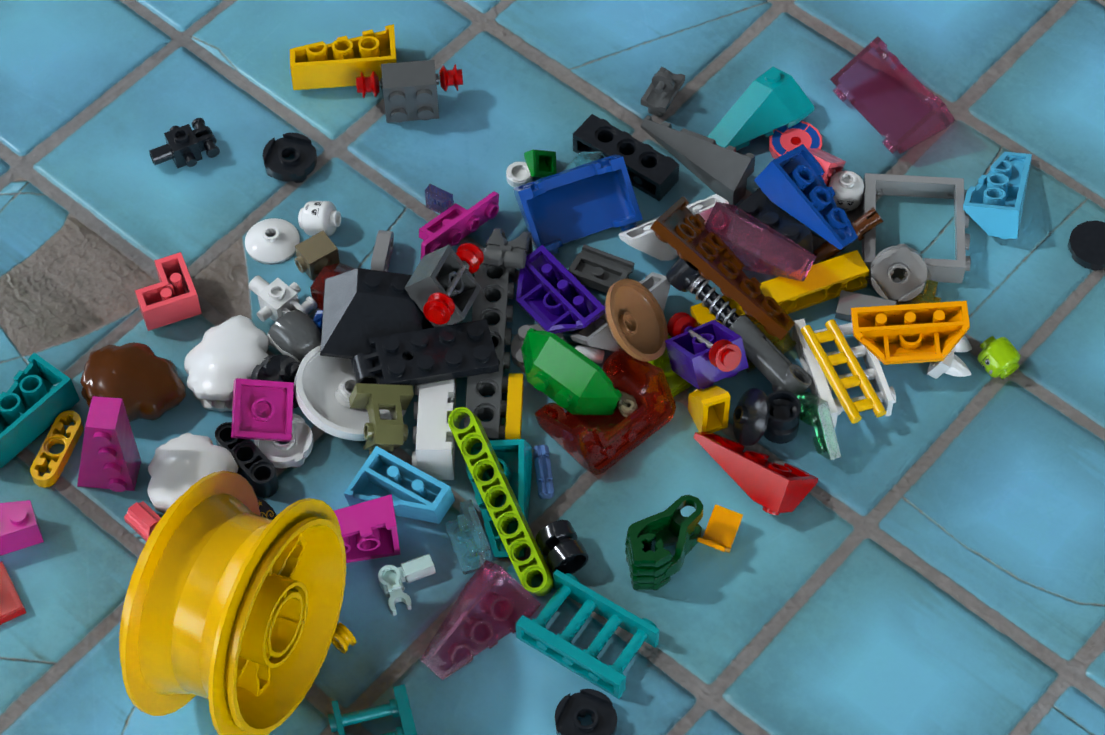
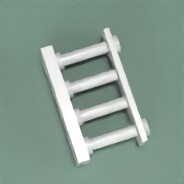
(820, 386)

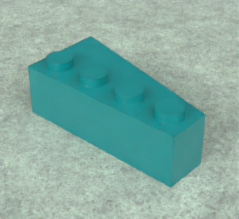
(32, 405)

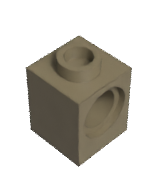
(315, 254)

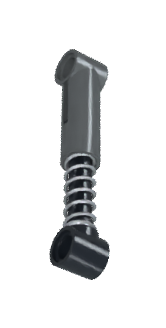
(758, 348)

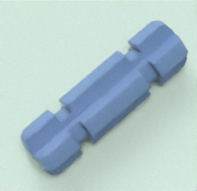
(543, 471)

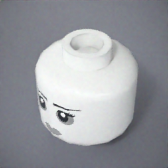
(848, 189)
(319, 217)

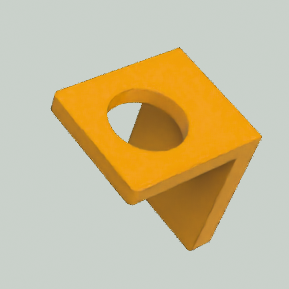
(721, 529)

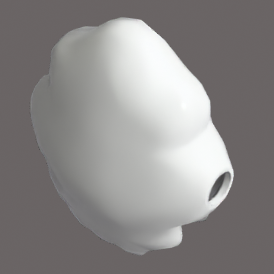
(221, 357)
(182, 464)

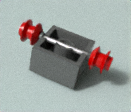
(410, 88)
(445, 283)

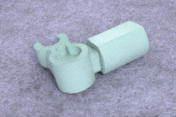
(392, 579)

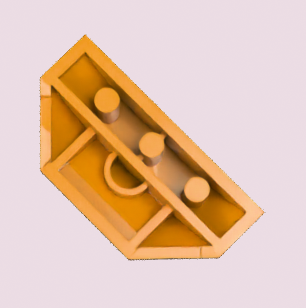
(911, 330)

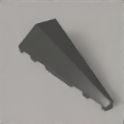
(714, 165)

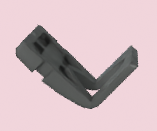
(511, 253)

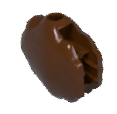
(135, 375)

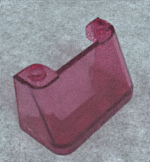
(891, 98)

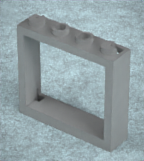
(929, 187)

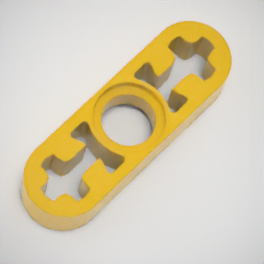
(514, 406)
(59, 460)

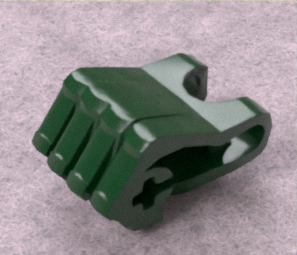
(647, 559)

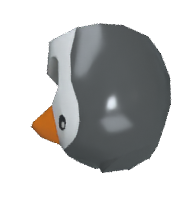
(295, 334)

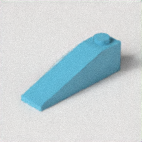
(1000, 196)

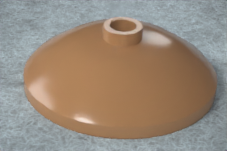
(636, 320)

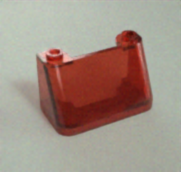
(604, 440)

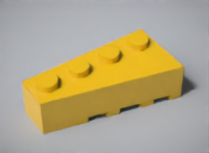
(343, 60)

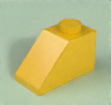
(709, 408)

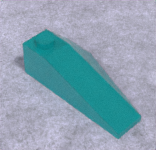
(765, 105)
(516, 462)

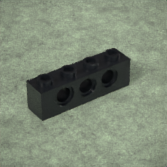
(646, 167)

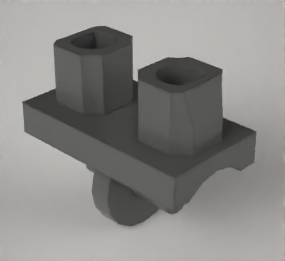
(662, 91)

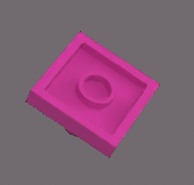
(262, 410)

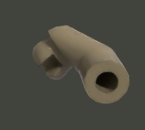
(627, 404)

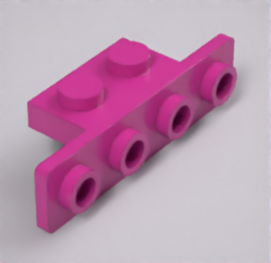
(457, 223)

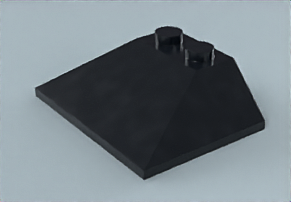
(363, 307)

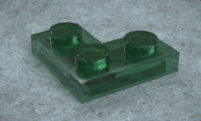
(817, 414)

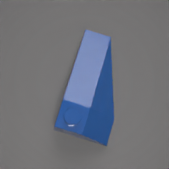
(798, 188)

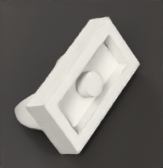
(952, 363)

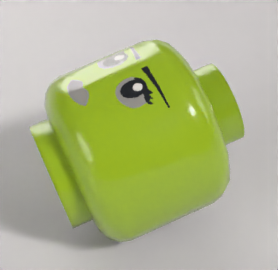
(999, 357)

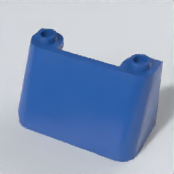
(578, 203)

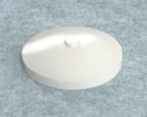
(323, 395)

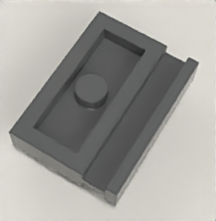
(599, 269)

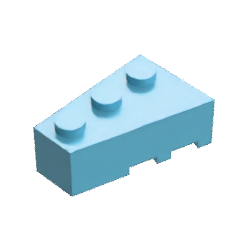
(412, 490)

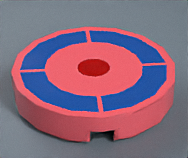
(789, 138)

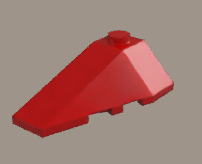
(765, 482)

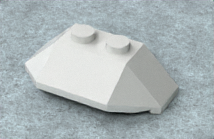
(645, 240)

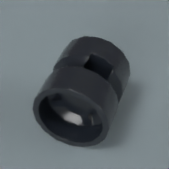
(783, 417)
(561, 547)

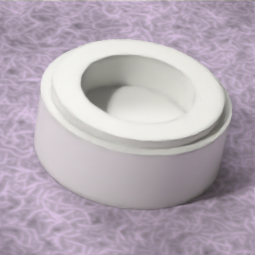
(518, 174)

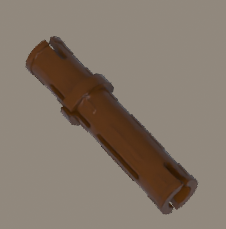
(861, 227)

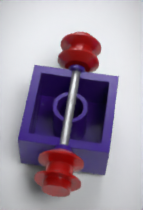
(704, 351)

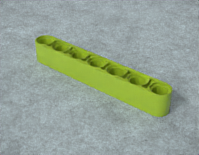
(510, 511)

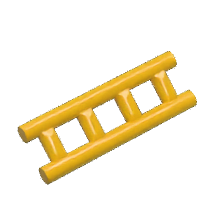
(839, 385)

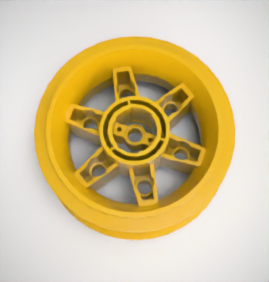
(232, 606)

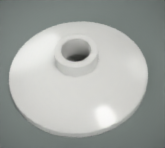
(272, 249)

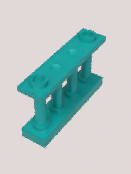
(585, 661)
(396, 707)

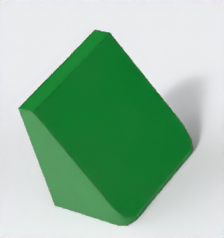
(541, 163)

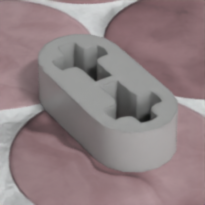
(382, 251)

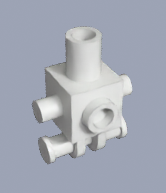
(278, 298)

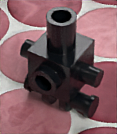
(186, 145)

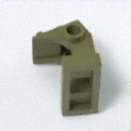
(383, 432)

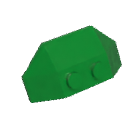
(567, 375)

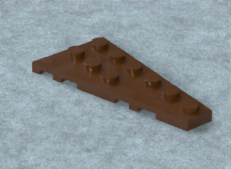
(720, 265)

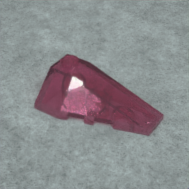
(757, 244)
(478, 619)

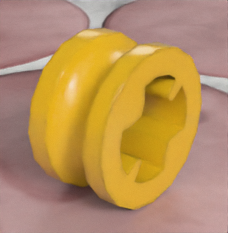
(343, 638)

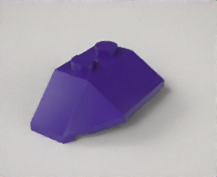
(555, 295)

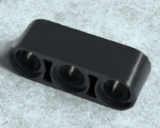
(251, 470)

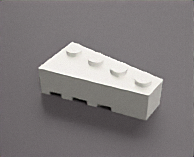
(432, 434)

